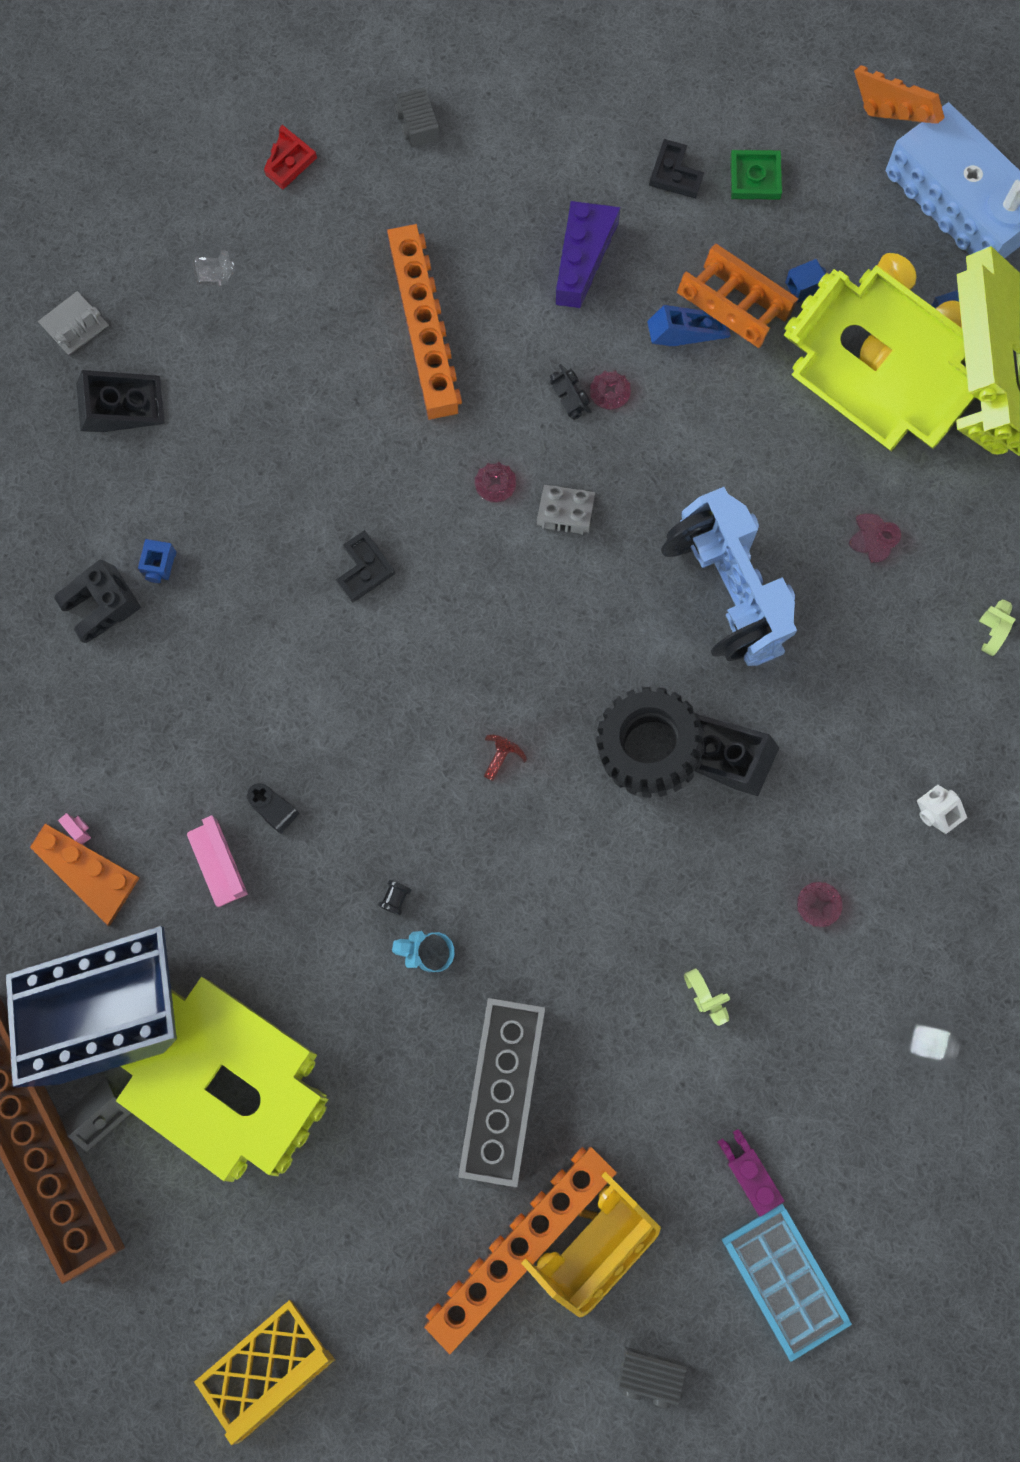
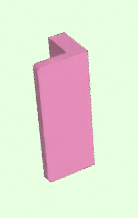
(216, 862)

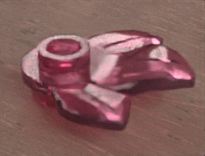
(871, 537)

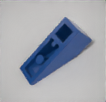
(684, 326)

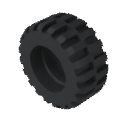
(646, 708)

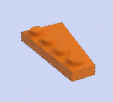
(896, 100)
(91, 876)

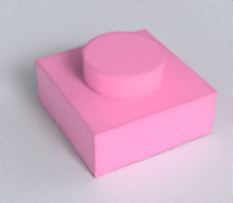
(75, 827)

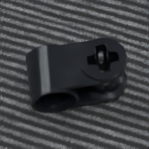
(274, 810)

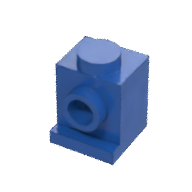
(156, 552)

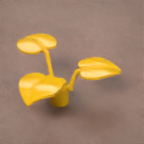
(873, 350)

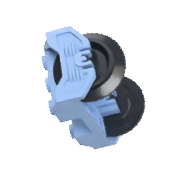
(722, 533)

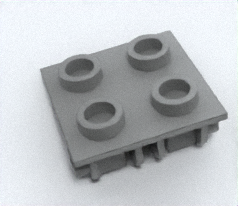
(73, 323)
(566, 508)

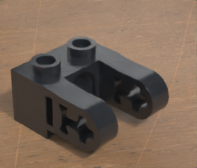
(109, 591)

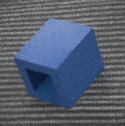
(804, 279)

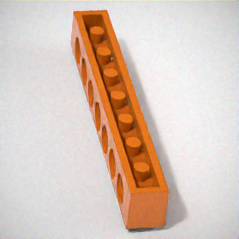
(407, 241)
(452, 1333)

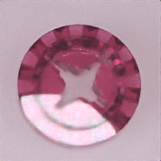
(610, 400)
(496, 492)
(825, 893)

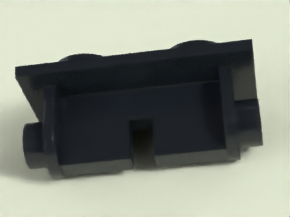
(565, 383)

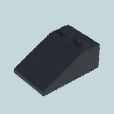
(118, 401)
(736, 755)

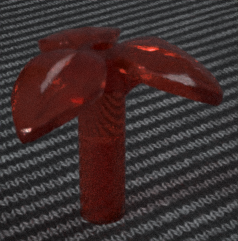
(503, 747)

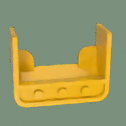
(599, 1253)

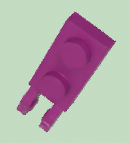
(752, 1176)

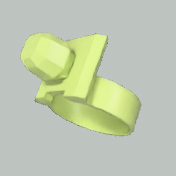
(1001, 623)
(704, 1000)

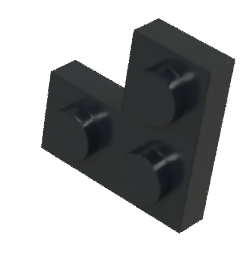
(671, 175)
(370, 570)

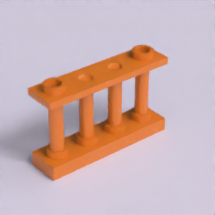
(746, 280)

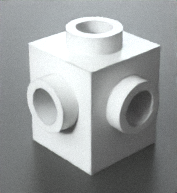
(941, 809)

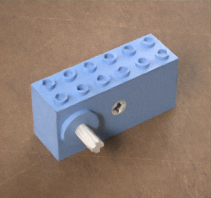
(960, 182)

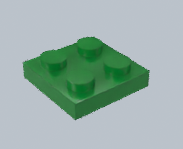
(756, 174)

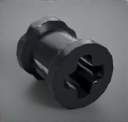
(394, 897)

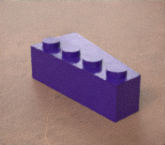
(585, 243)

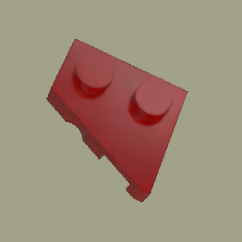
(288, 158)

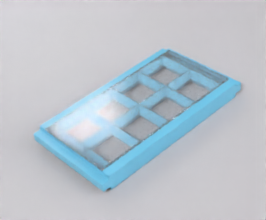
(786, 1282)

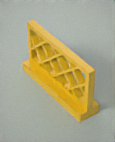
(273, 1397)

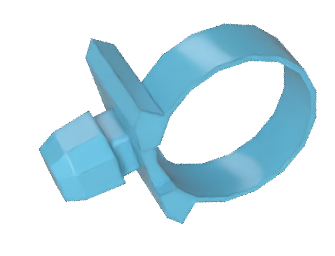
(410, 947)

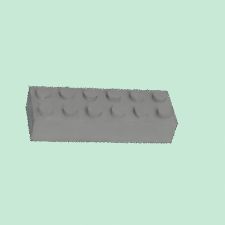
(502, 1093)

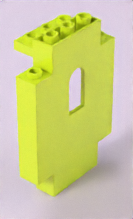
(990, 334)
(918, 384)
(173, 1097)

